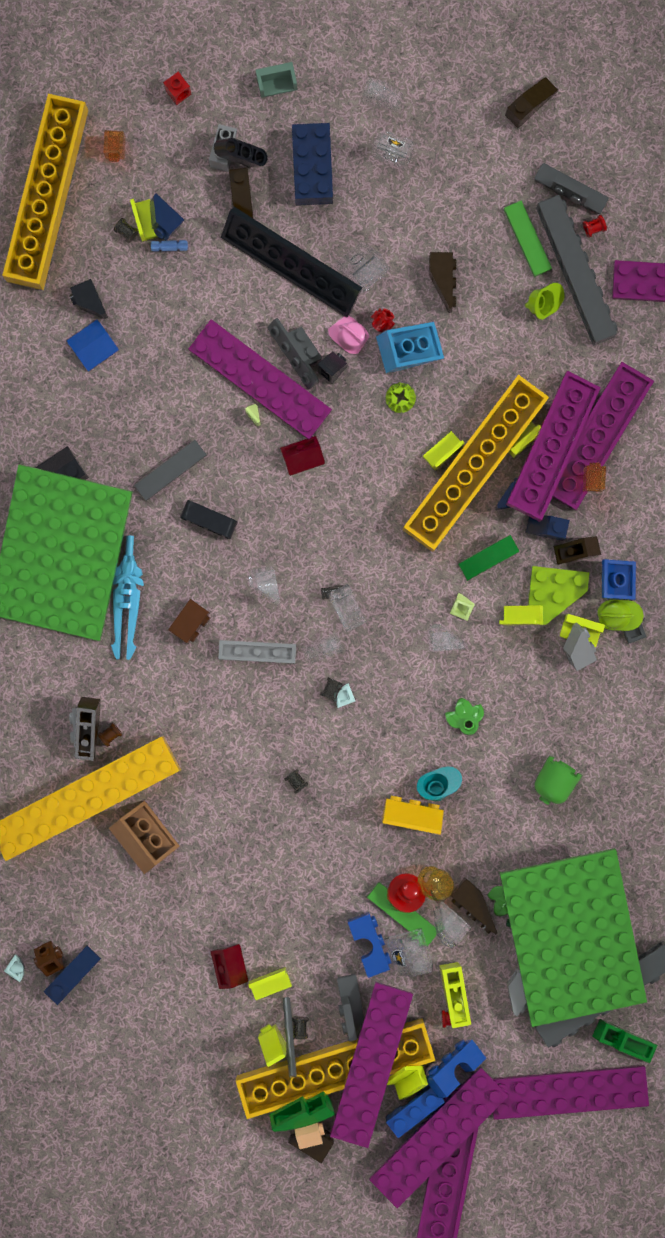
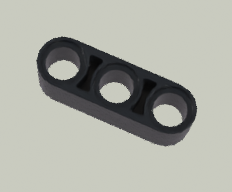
(240, 152)
(208, 519)

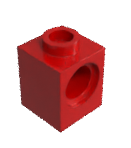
(177, 88)

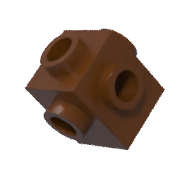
(46, 955)

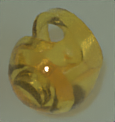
(439, 885)

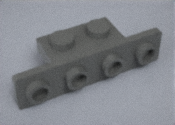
(571, 188)
(298, 350)
(350, 1006)

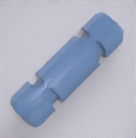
(169, 245)

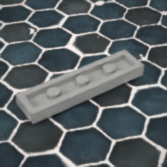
(257, 651)

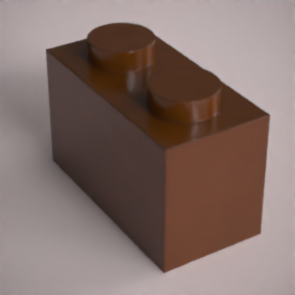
(189, 622)

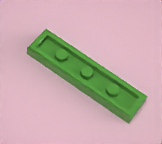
(527, 238)
(410, 921)

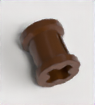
(110, 734)

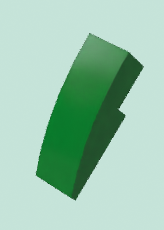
(489, 557)
(624, 1041)
(302, 1113)

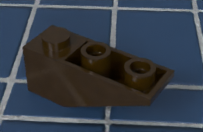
(441, 273)
(472, 900)

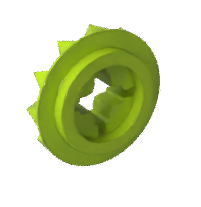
(403, 406)

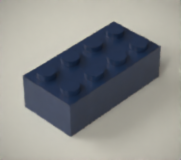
(312, 164)

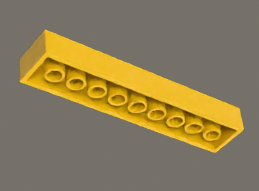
(45, 191)
(475, 463)
(86, 797)
(321, 1071)

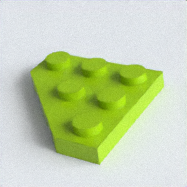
(556, 589)

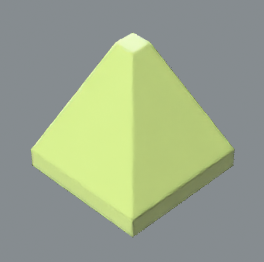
(252, 412)
(462, 607)

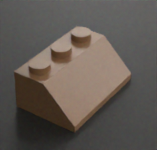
(144, 837)

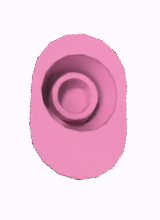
(349, 334)

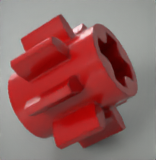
(382, 320)

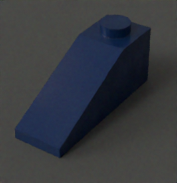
(72, 975)

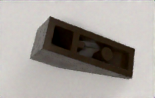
(530, 102)
(241, 190)
(87, 728)

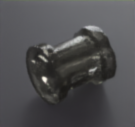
(125, 230)
(331, 689)
(296, 781)
(300, 1027)

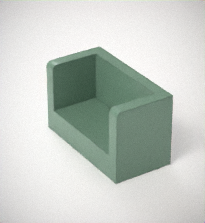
(276, 79)

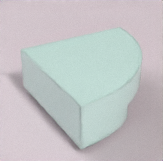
(344, 696)
(15, 968)

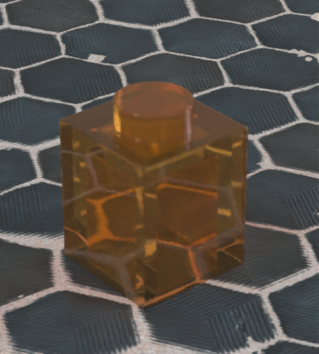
(114, 145)
(594, 477)

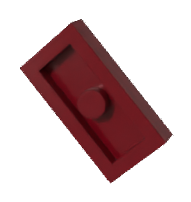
(302, 455)
(229, 967)

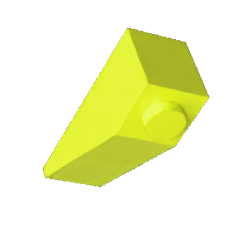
(455, 994)
(272, 1044)

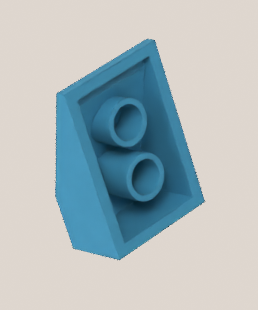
(409, 347)

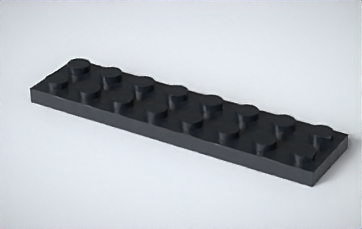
(290, 262)

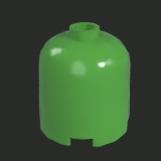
(556, 781)

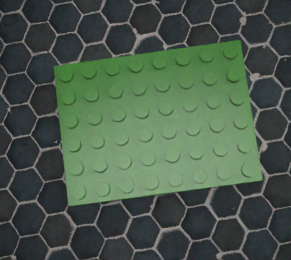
(61, 551)
(573, 937)

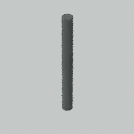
(289, 1037)

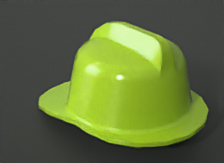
(546, 300)
(620, 615)

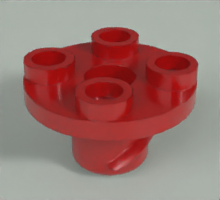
(405, 893)

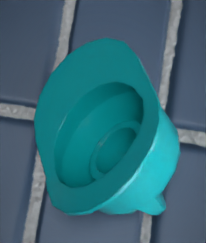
(439, 783)

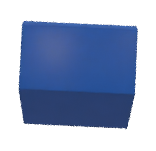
(92, 345)
(618, 579)

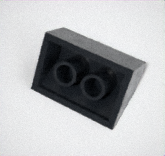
(64, 463)

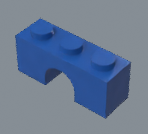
(364, 927)
(442, 1077)
(408, 1116)

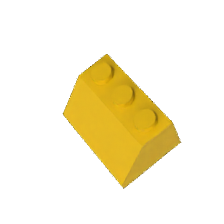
(413, 815)

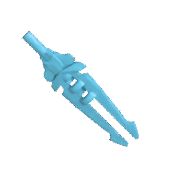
(127, 577)

